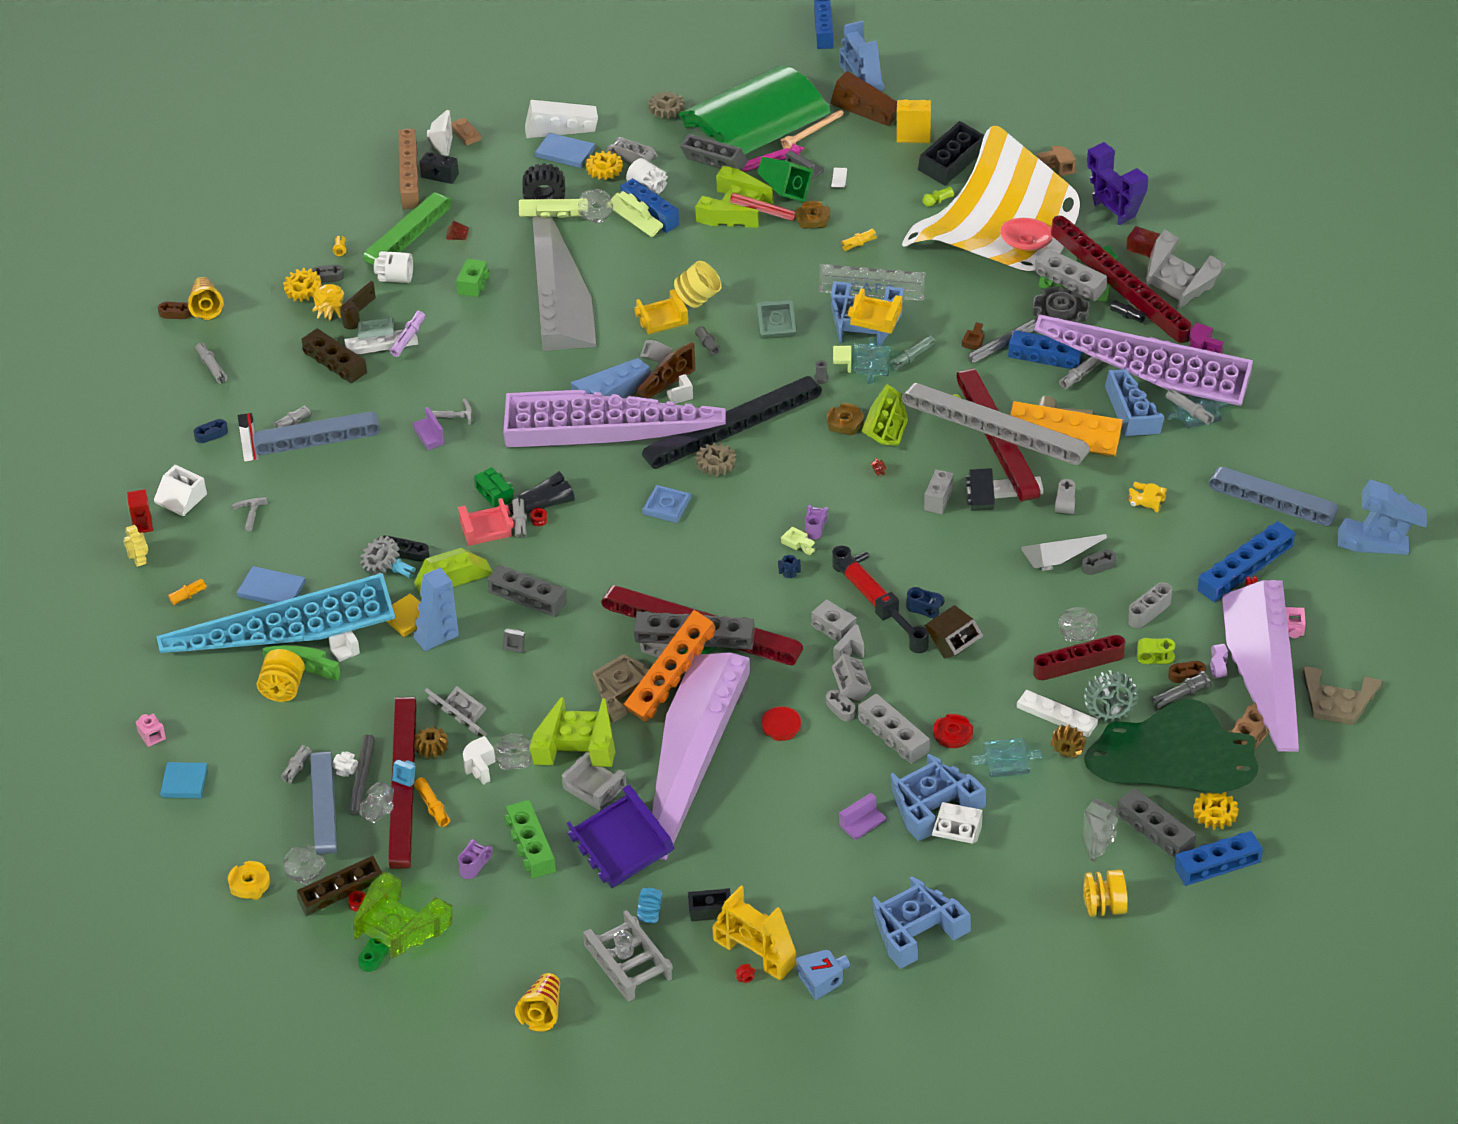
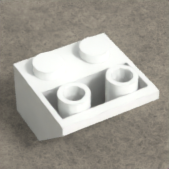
(180, 490)
(958, 823)

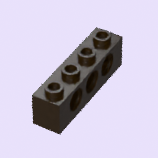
(334, 355)
(338, 885)

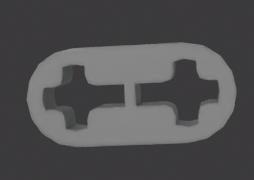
(838, 706)

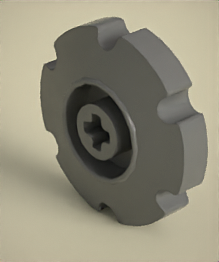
(1061, 304)

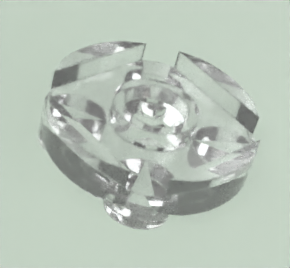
(593, 214)
(1084, 631)
(510, 760)
(377, 802)
(307, 873)

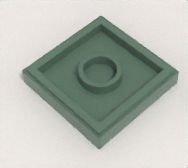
(376, 328)

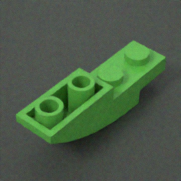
(314, 660)

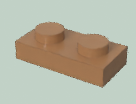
(465, 131)

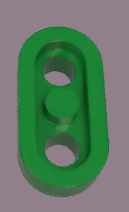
(374, 951)

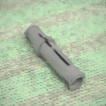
(208, 358)
(1076, 374)
(1194, 409)

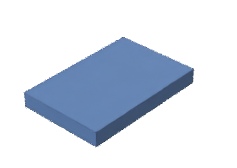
(565, 150)
(270, 586)

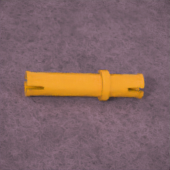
(435, 807)

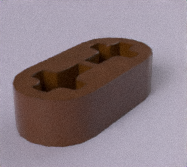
(174, 310)
(1185, 670)

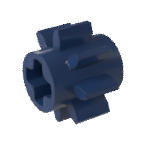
(789, 566)

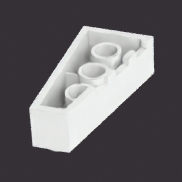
(559, 118)

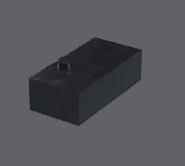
(951, 153)

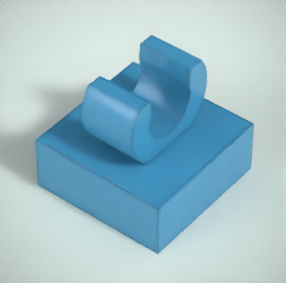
(404, 772)

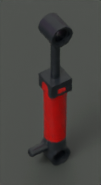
(885, 603)

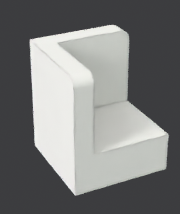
(681, 393)
(344, 646)

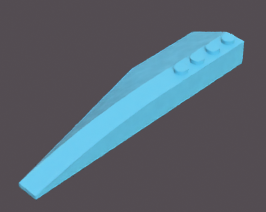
(291, 620)

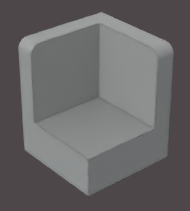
(654, 351)

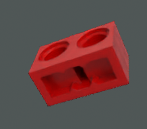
(140, 510)

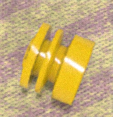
(280, 675)
(1105, 893)

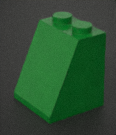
(786, 177)

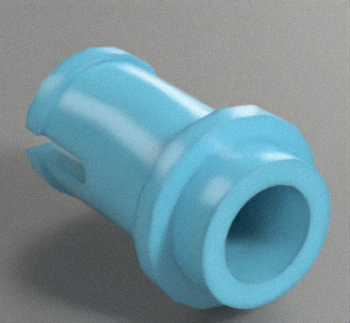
(403, 568)

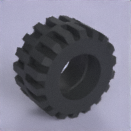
(543, 175)

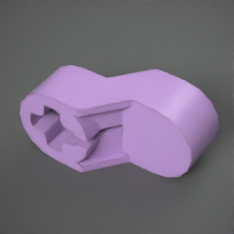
(1218, 661)

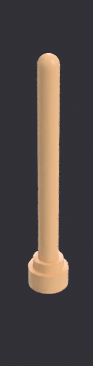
(789, 140)

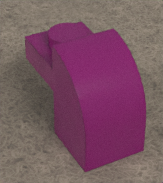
(1202, 339)

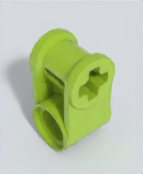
(1153, 651)

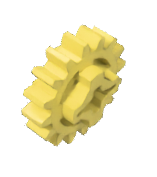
(135, 545)

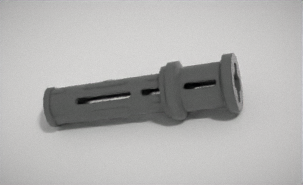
(1189, 687)

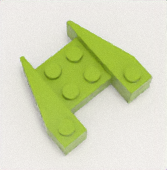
(729, 181)
(574, 732)

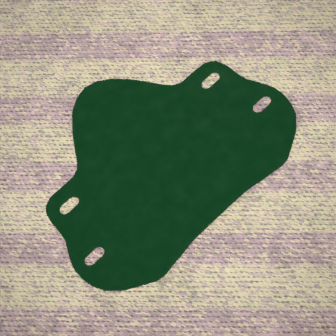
(1175, 748)

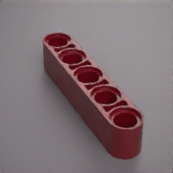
(1079, 657)

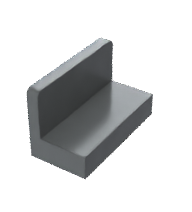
(800, 160)

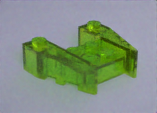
(395, 923)

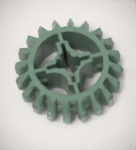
(1106, 690)

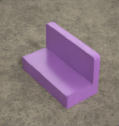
(429, 430)
(861, 817)

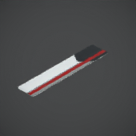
(246, 432)

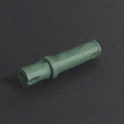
(907, 356)

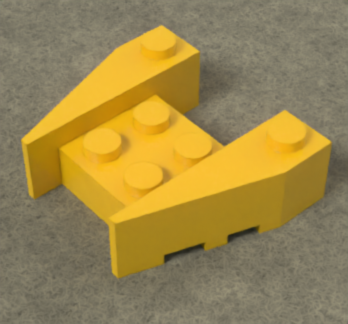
(758, 932)

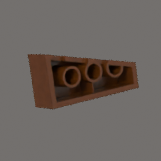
(863, 99)

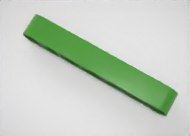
(410, 227)

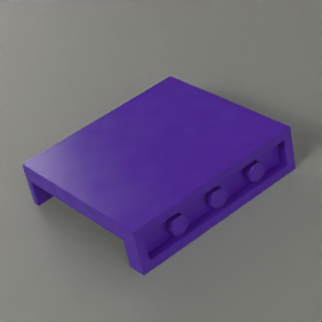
(621, 839)

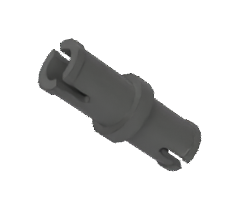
(707, 340)

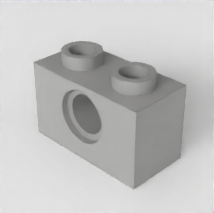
(832, 620)

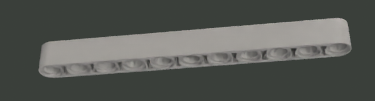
(996, 423)

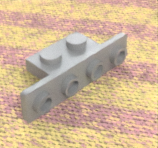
(463, 706)

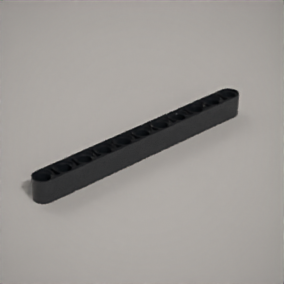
(737, 420)

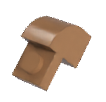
(1060, 159)

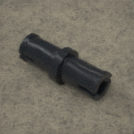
(1128, 311)

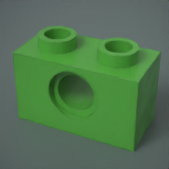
(472, 277)

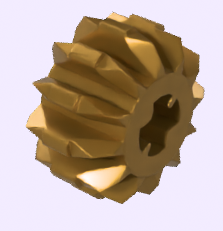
(1068, 741)
(431, 742)

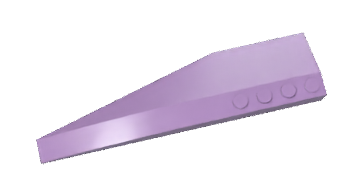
(1157, 361)
(593, 418)
(1261, 648)
(693, 732)

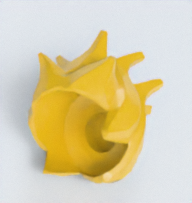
(328, 299)

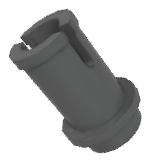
(821, 372)

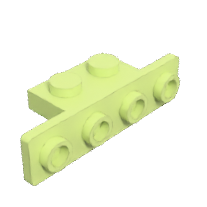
(549, 207)
(635, 213)

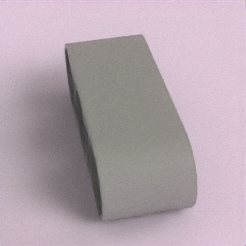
(1150, 605)

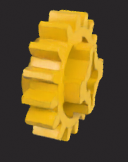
(604, 165)
(301, 284)
(1215, 810)

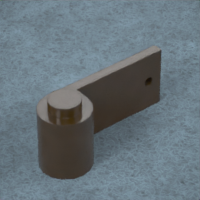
(352, 307)

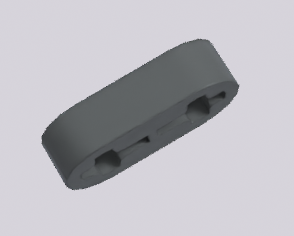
(329, 273)
(1098, 562)

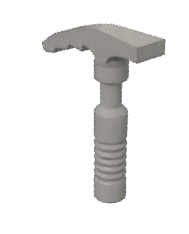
(451, 414)
(253, 506)

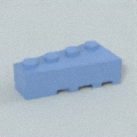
(618, 380)
(1131, 405)
(437, 611)

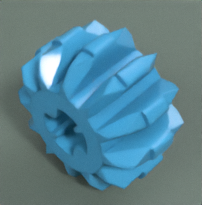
(649, 905)

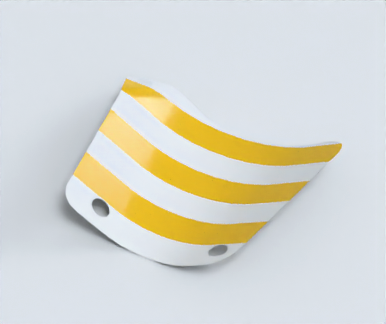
(1002, 187)

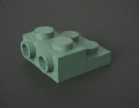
(776, 318)

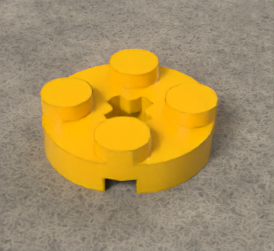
(251, 889)

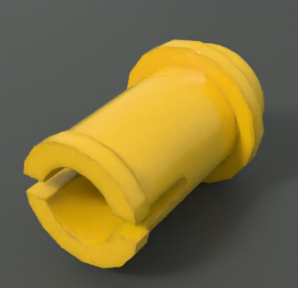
(339, 248)

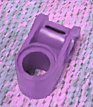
(815, 521)
(473, 859)

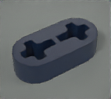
(210, 431)

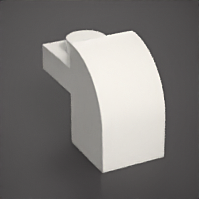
(477, 757)

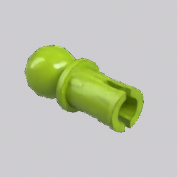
(937, 196)

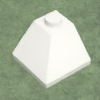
(441, 134)

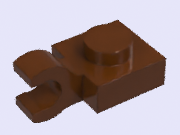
(974, 338)

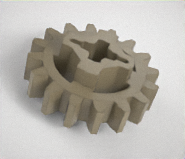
(666, 104)
(715, 459)

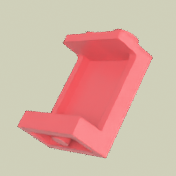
(486, 524)

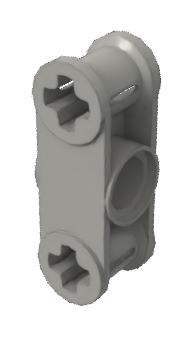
(631, 150)

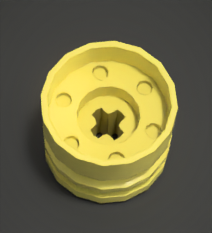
(697, 284)

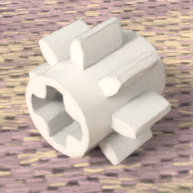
(345, 764)

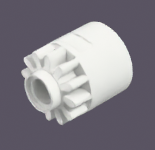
(647, 175)
(394, 267)

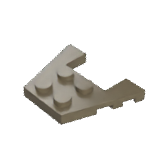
(617, 680)
(1338, 703)

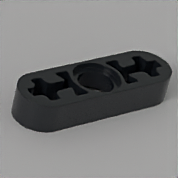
(415, 550)

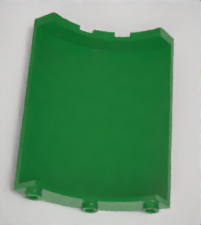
(758, 109)

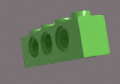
(530, 839)

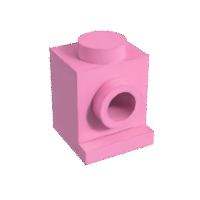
(1296, 626)
(147, 725)

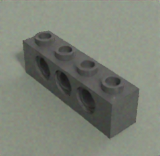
(713, 152)
(527, 590)
(1155, 823)

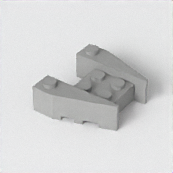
(1176, 275)

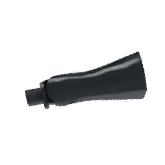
(548, 493)

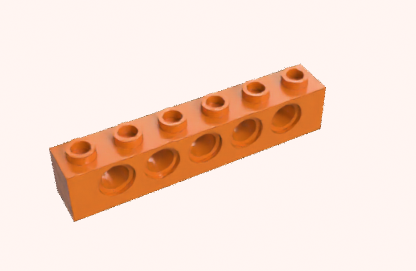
(694, 624)

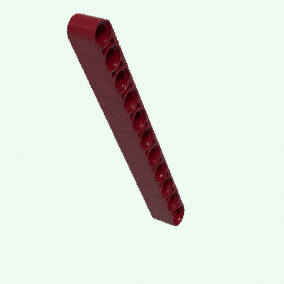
(1121, 279)
(1006, 452)
(765, 643)
(402, 813)

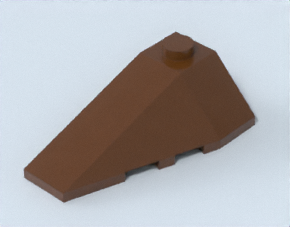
(668, 371)

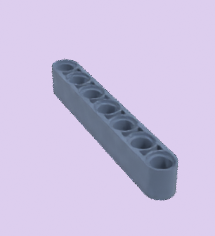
(316, 433)
(1273, 496)
(323, 803)

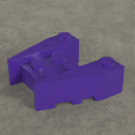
(1118, 193)

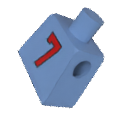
(821, 972)

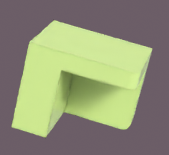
(842, 355)

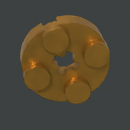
(819, 219)
(836, 418)

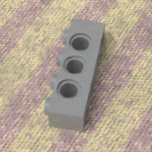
(1070, 274)
(893, 728)

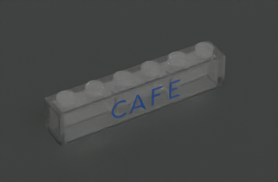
(873, 280)

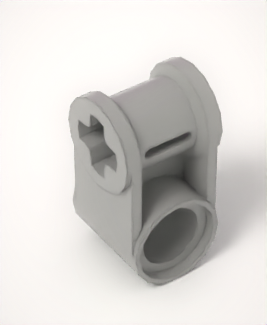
(1065, 498)

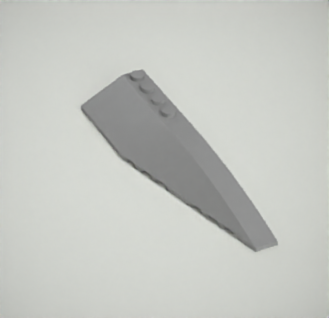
(562, 294)

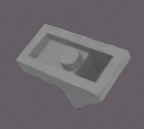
(850, 643)

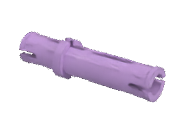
(412, 328)

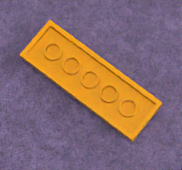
(1097, 431)

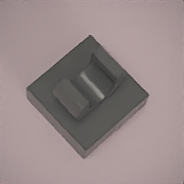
(514, 640)

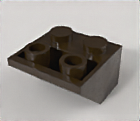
(953, 631)

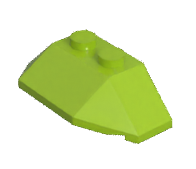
(886, 418)
(458, 565)

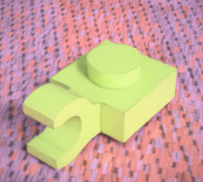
(795, 538)

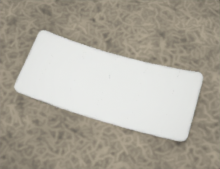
(839, 177)

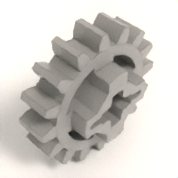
(379, 555)

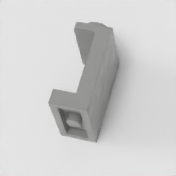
(593, 783)

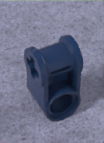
(923, 602)

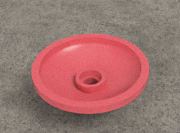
(1026, 233)

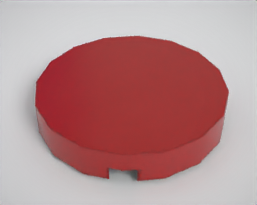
(781, 723)
(953, 731)

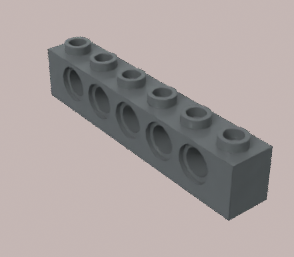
(669, 624)

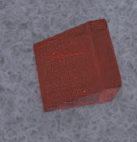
(457, 231)

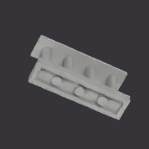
(615, 970)

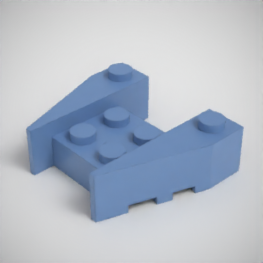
(860, 56)
(841, 302)
(1386, 523)
(927, 789)
(913, 913)

